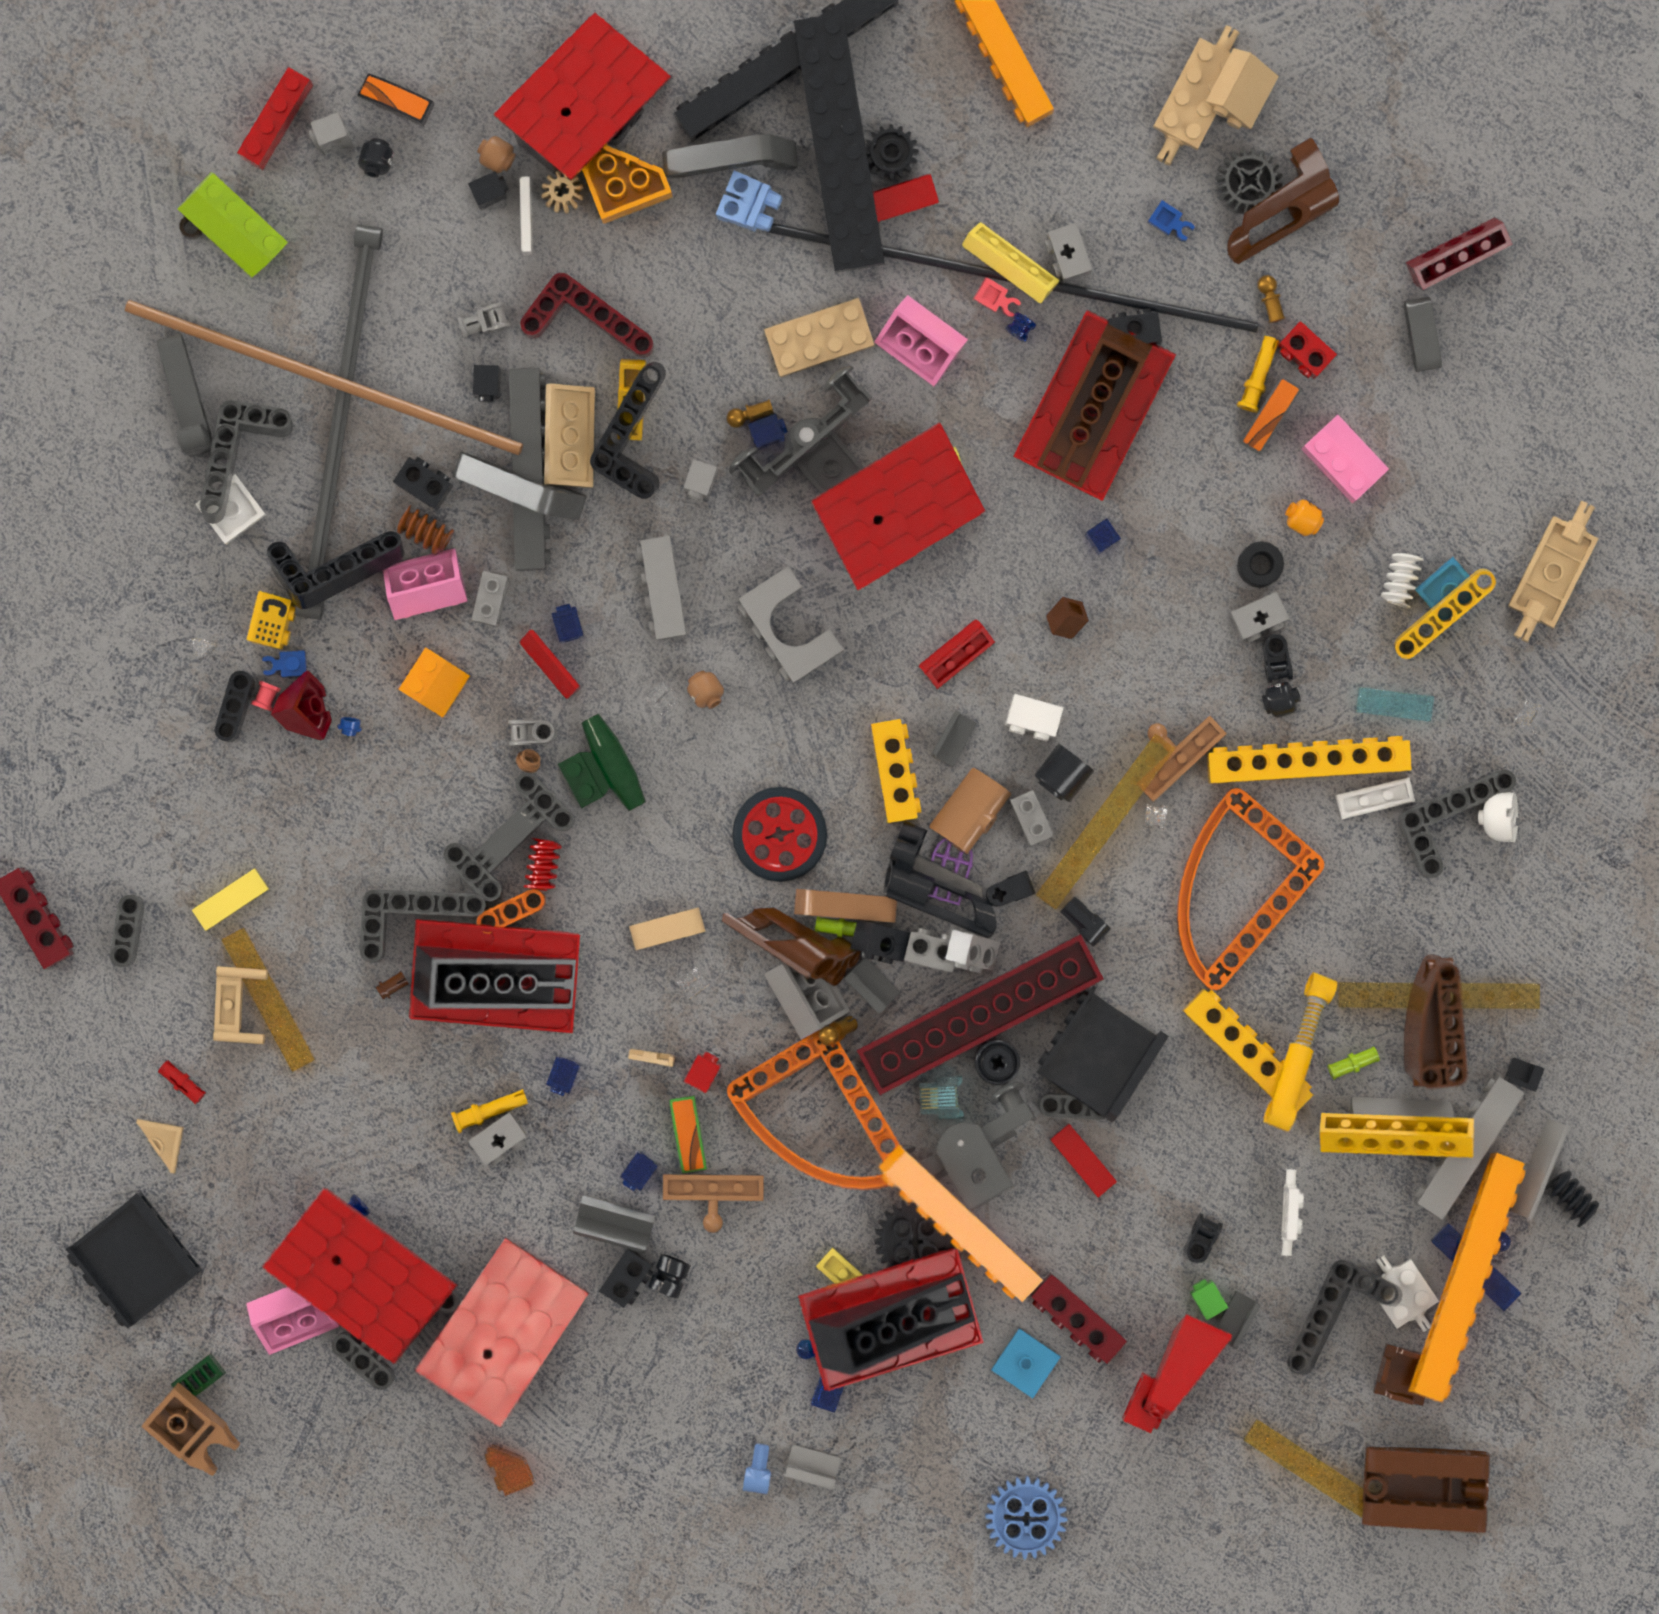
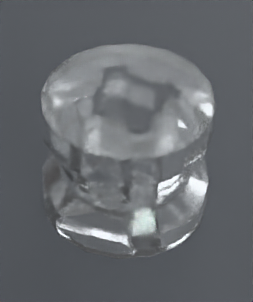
(1155, 816)

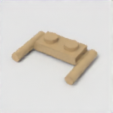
(229, 1004)

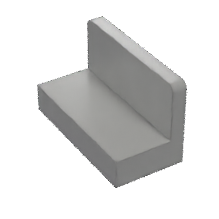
(812, 1466)

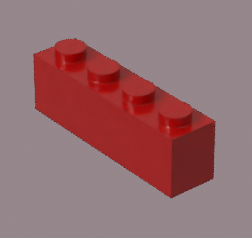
(275, 118)

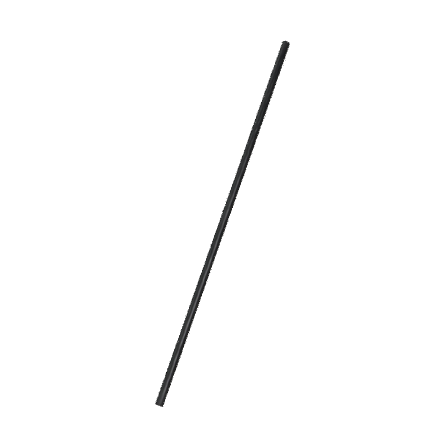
(1060, 287)

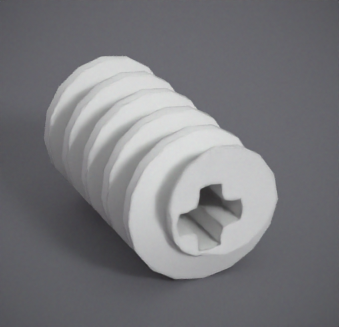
(1401, 579)

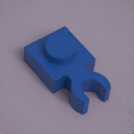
(1167, 219)
(290, 664)

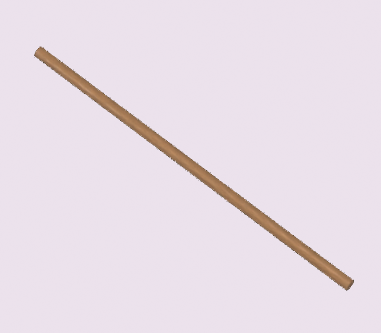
(324, 377)

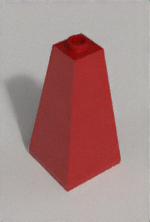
(1185, 1360)

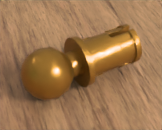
(1267, 286)
(737, 417)
(837, 1030)

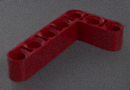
(588, 311)

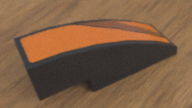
(396, 99)

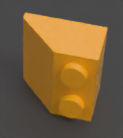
(434, 682)

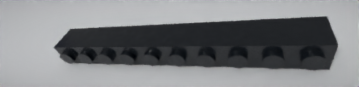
(765, 71)

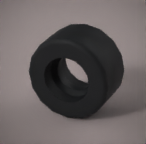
(1269, 551)

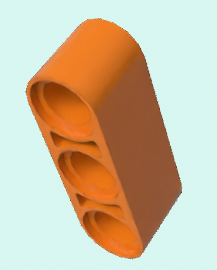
(520, 902)

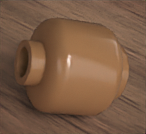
(496, 154)
(705, 689)

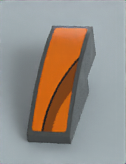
(1270, 415)

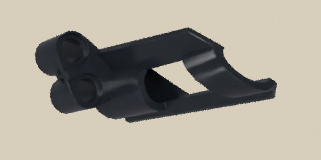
(912, 877)

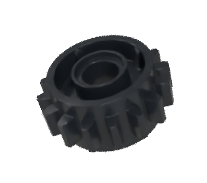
(891, 138)

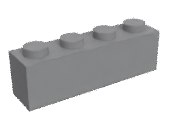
(663, 588)

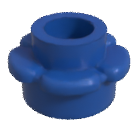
(349, 726)

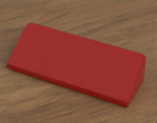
(905, 197)
(956, 653)
(549, 664)

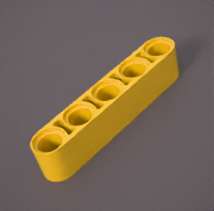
(1439, 625)

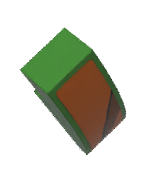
(688, 1134)

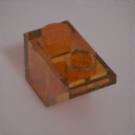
(511, 1469)

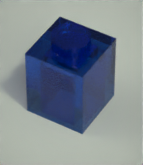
(767, 431)
(1102, 536)
(567, 623)
(563, 1075)
(638, 1171)

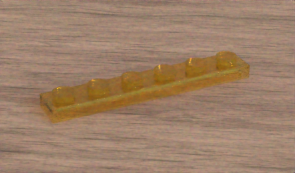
(269, 1001)
(1306, 1466)

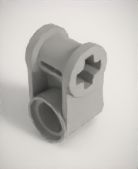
(529, 732)

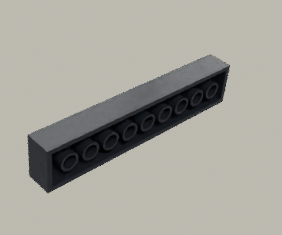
(839, 142)

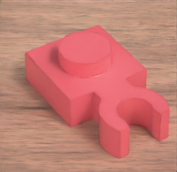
(993, 296)

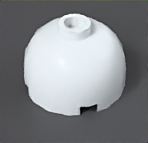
(1500, 817)

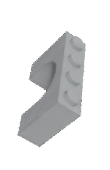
(759, 606)

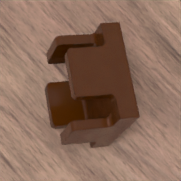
(1396, 1375)

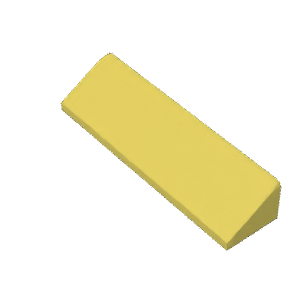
(1010, 262)

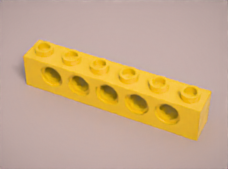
(1197, 1012)
(1397, 1135)

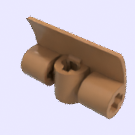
(970, 810)

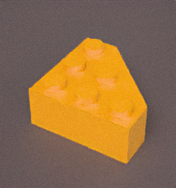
(624, 183)

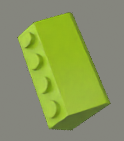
(232, 225)

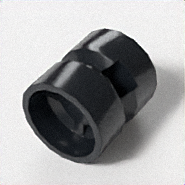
(669, 1276)

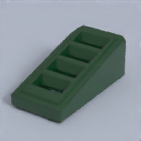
(215, 1367)

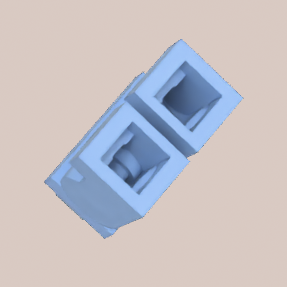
(749, 209)

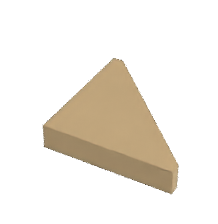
(652, 1057)
(164, 1139)

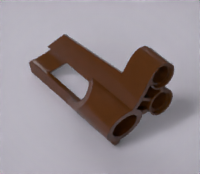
(1304, 197)
(807, 954)

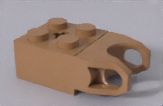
(193, 1435)

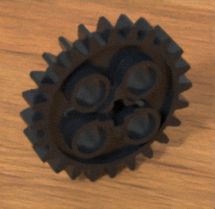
(892, 1241)

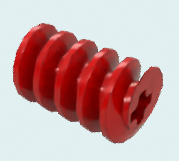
(542, 864)

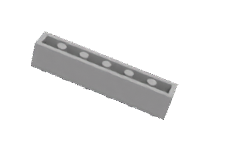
(1453, 1173)

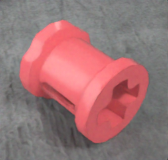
(265, 696)

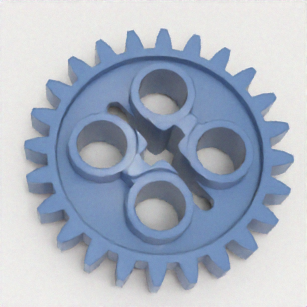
(1024, 1540)

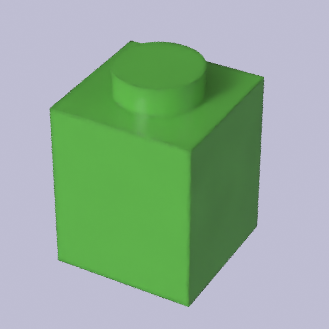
(1208, 1298)

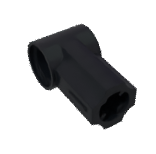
(1088, 924)

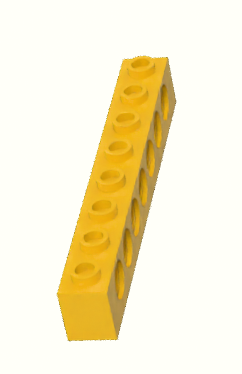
(1399, 760)

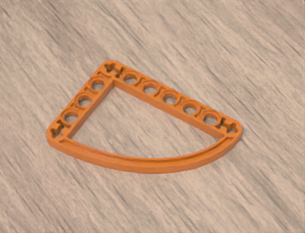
(1267, 908)
(852, 1095)

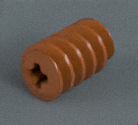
(424, 531)

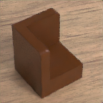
(1067, 618)

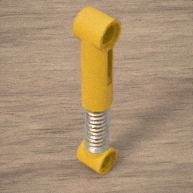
(1282, 1108)

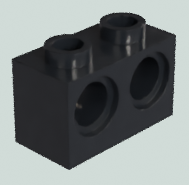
(420, 487)
(622, 1275)

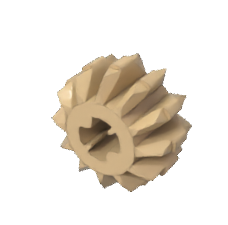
(566, 199)

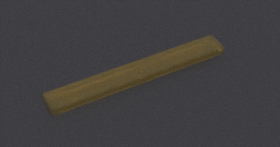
(1105, 821)
(1473, 995)

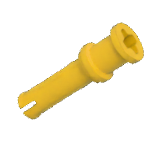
(1255, 385)
(478, 1114)

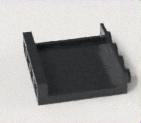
(133, 1260)

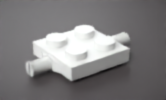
(1290, 1221)
(1416, 1293)

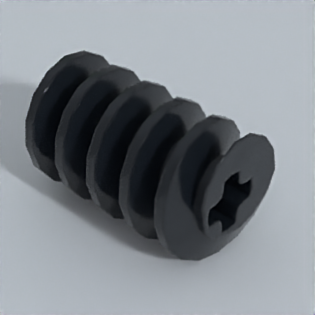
(1573, 1197)

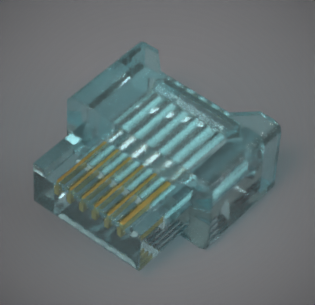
(941, 1097)

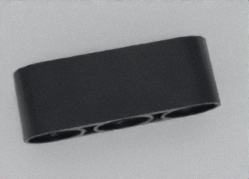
(235, 719)

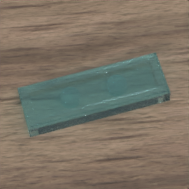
(1394, 704)

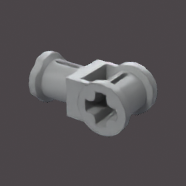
(485, 320)

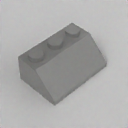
(805, 1000)

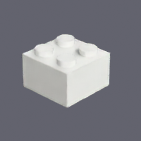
(1033, 717)

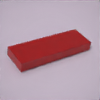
(1083, 1160)

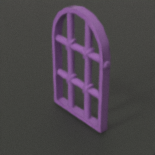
(958, 861)

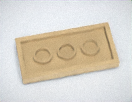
(819, 337)
(569, 435)

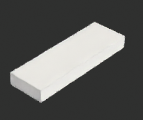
(526, 216)
(1375, 798)

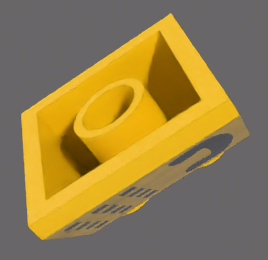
(271, 621)

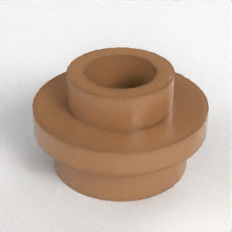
(528, 760)

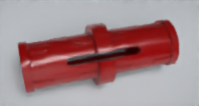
(181, 1082)

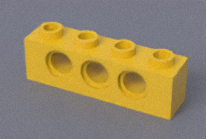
(881, 734)

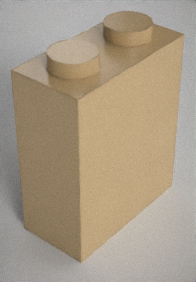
(1241, 89)

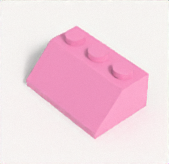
(920, 340)
(1345, 459)
(424, 584)
(286, 1320)

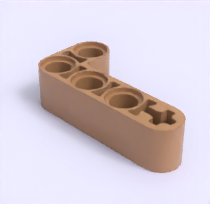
(845, 905)

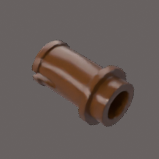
(392, 985)

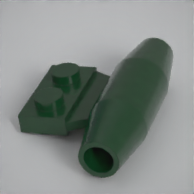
(603, 768)

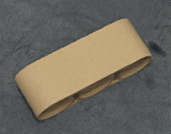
(667, 928)

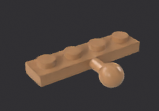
(1184, 755)
(713, 1189)

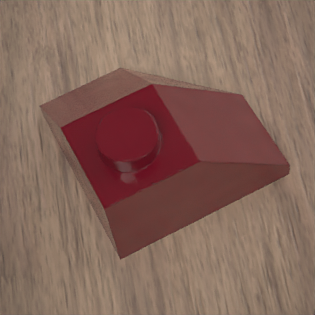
(302, 708)

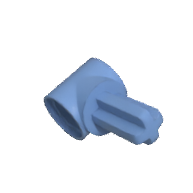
(757, 1476)

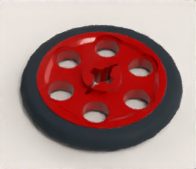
(755, 810)

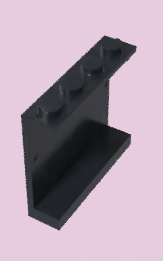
(1100, 1055)

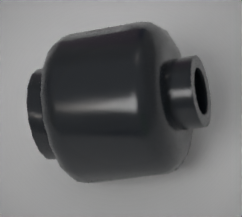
(375, 157)
(1281, 699)

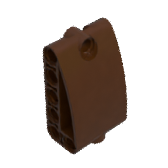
(1429, 1026)
(1427, 1488)

